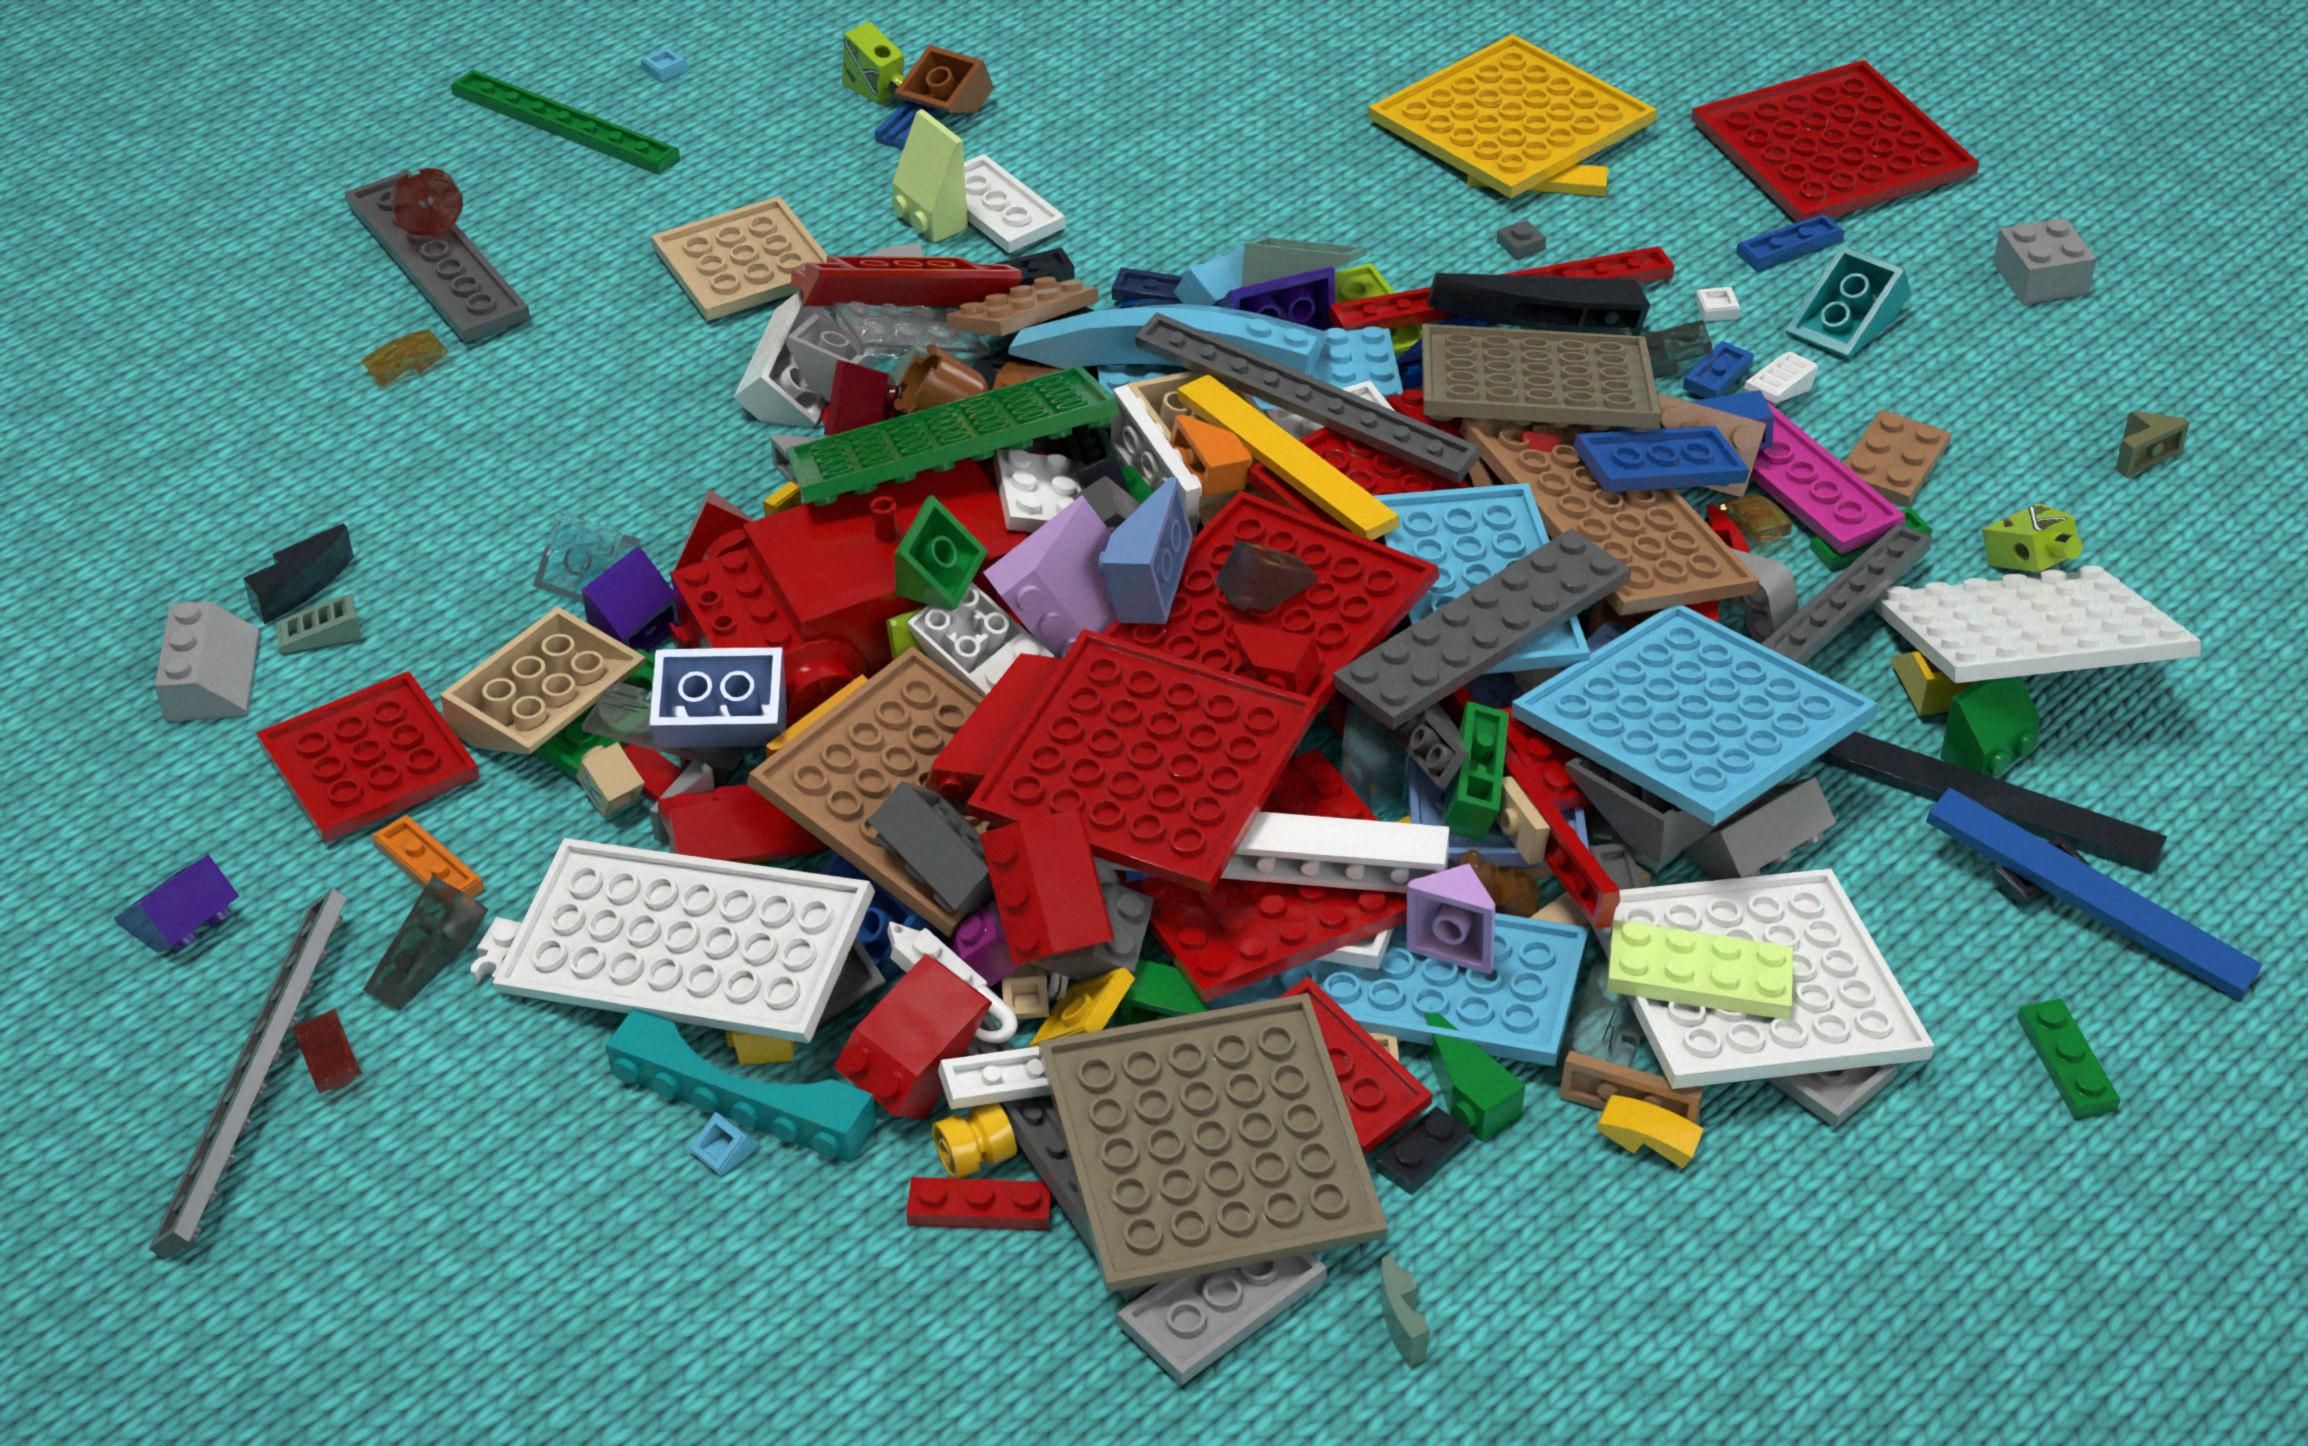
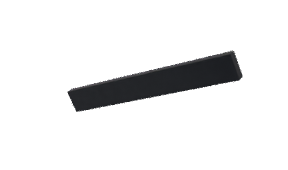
(2023, 807)

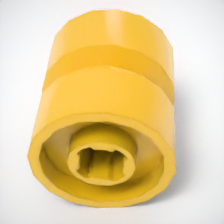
(978, 1138)

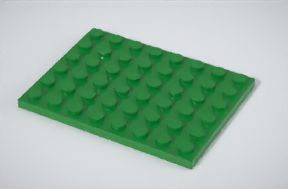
(950, 433)

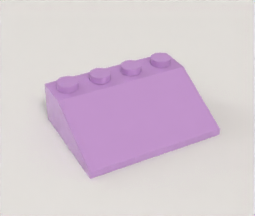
(1056, 578)

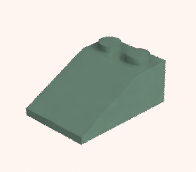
(1279, 258)

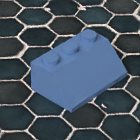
(718, 697)

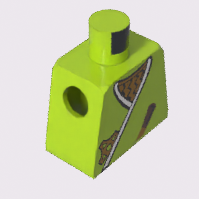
(871, 63)
(2042, 536)

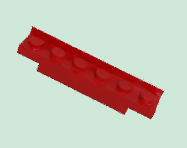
(902, 281)
(733, 826)

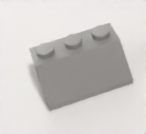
(205, 663)
(1765, 832)

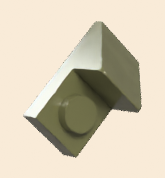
(2150, 440)

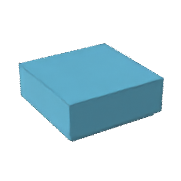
(664, 65)

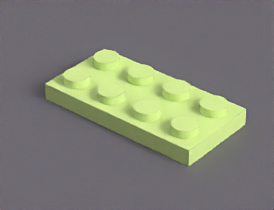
(1700, 969)

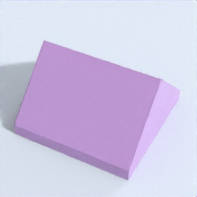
(1452, 919)

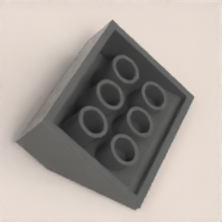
(1638, 814)

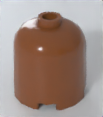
(937, 381)

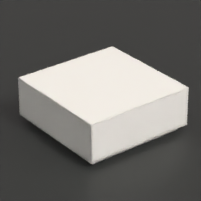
(1717, 304)

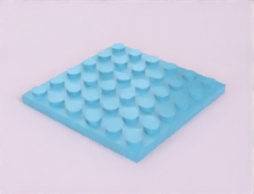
(1694, 712)

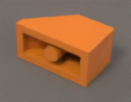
(1211, 455)

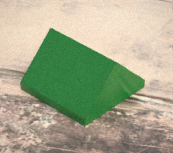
(937, 558)

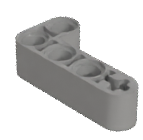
(1774, 598)

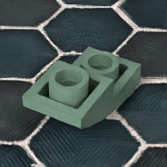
(1403, 1321)

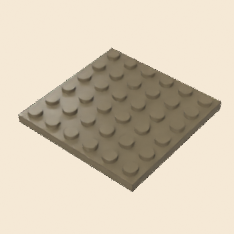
(1538, 377)
(1210, 1142)

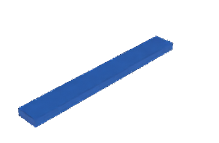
(2094, 893)

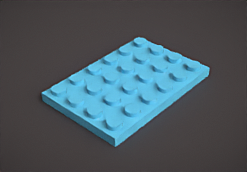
(1470, 540)

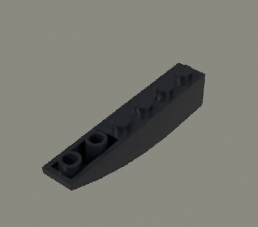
(1543, 301)

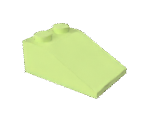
(931, 180)

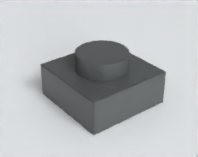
(1521, 239)

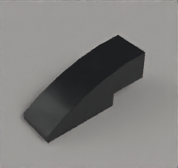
(298, 573)

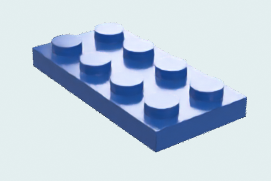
(1661, 459)

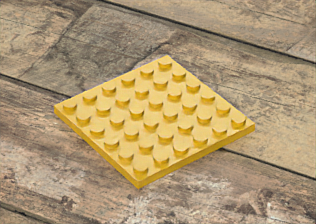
(1512, 115)

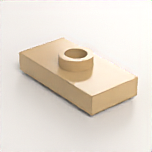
(1522, 822)

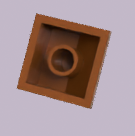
(947, 81)

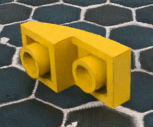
(1639, 1122)

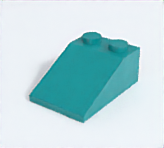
(1850, 303)

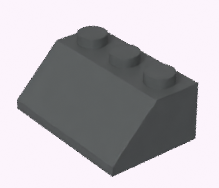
(936, 845)

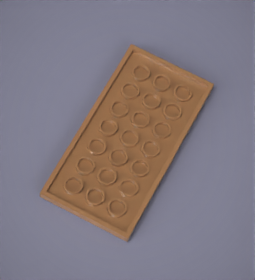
(1653, 532)

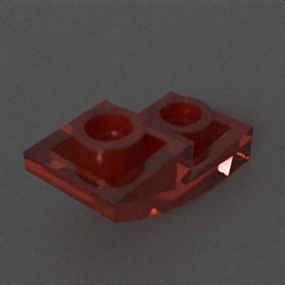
(327, 1051)

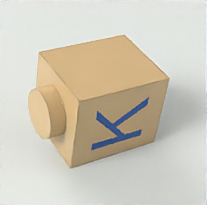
(609, 778)

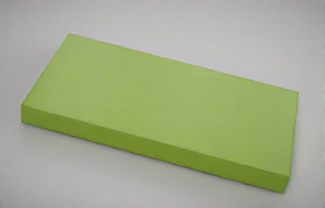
(1367, 282)

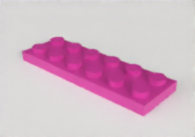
(1822, 489)

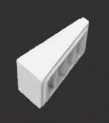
(1784, 378)

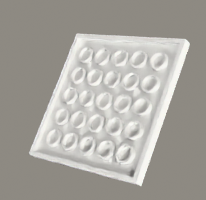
(2033, 624)
(1842, 990)

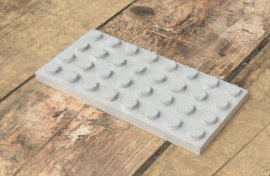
(686, 938)

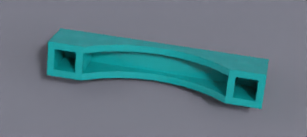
(818, 1115)

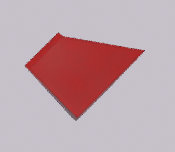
(711, 521)

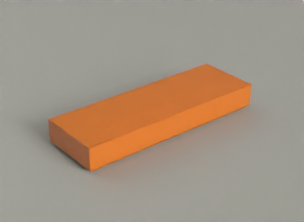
(423, 856)

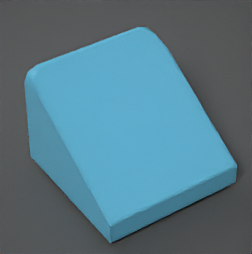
(723, 1144)

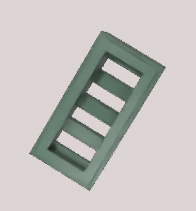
(326, 624)

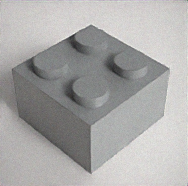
(2044, 261)

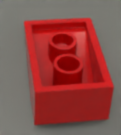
(908, 1034)

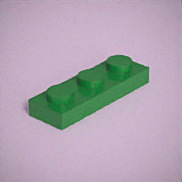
(2068, 1059)

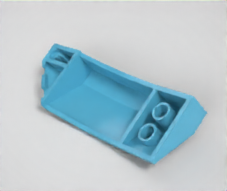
(1109, 336)

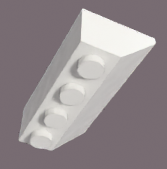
(773, 383)

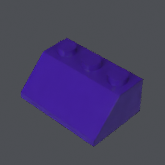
(1295, 298)

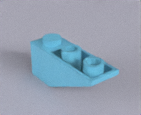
(1212, 280)

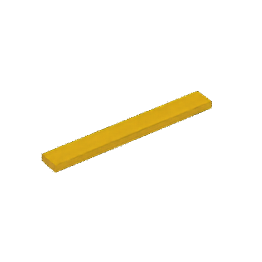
(1289, 458)

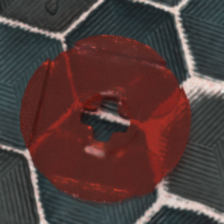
(426, 220)

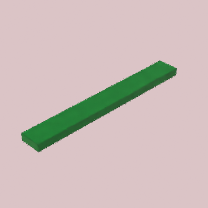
(566, 122)

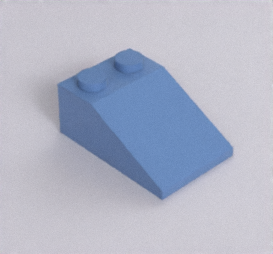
(1148, 557)

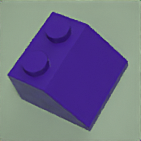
(179, 906)

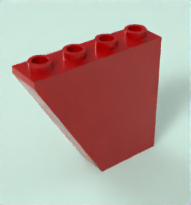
(988, 729)

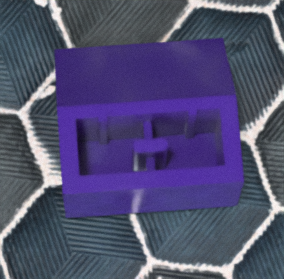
(631, 602)

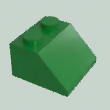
(1990, 726)

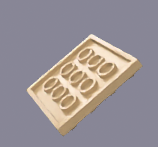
(738, 256)

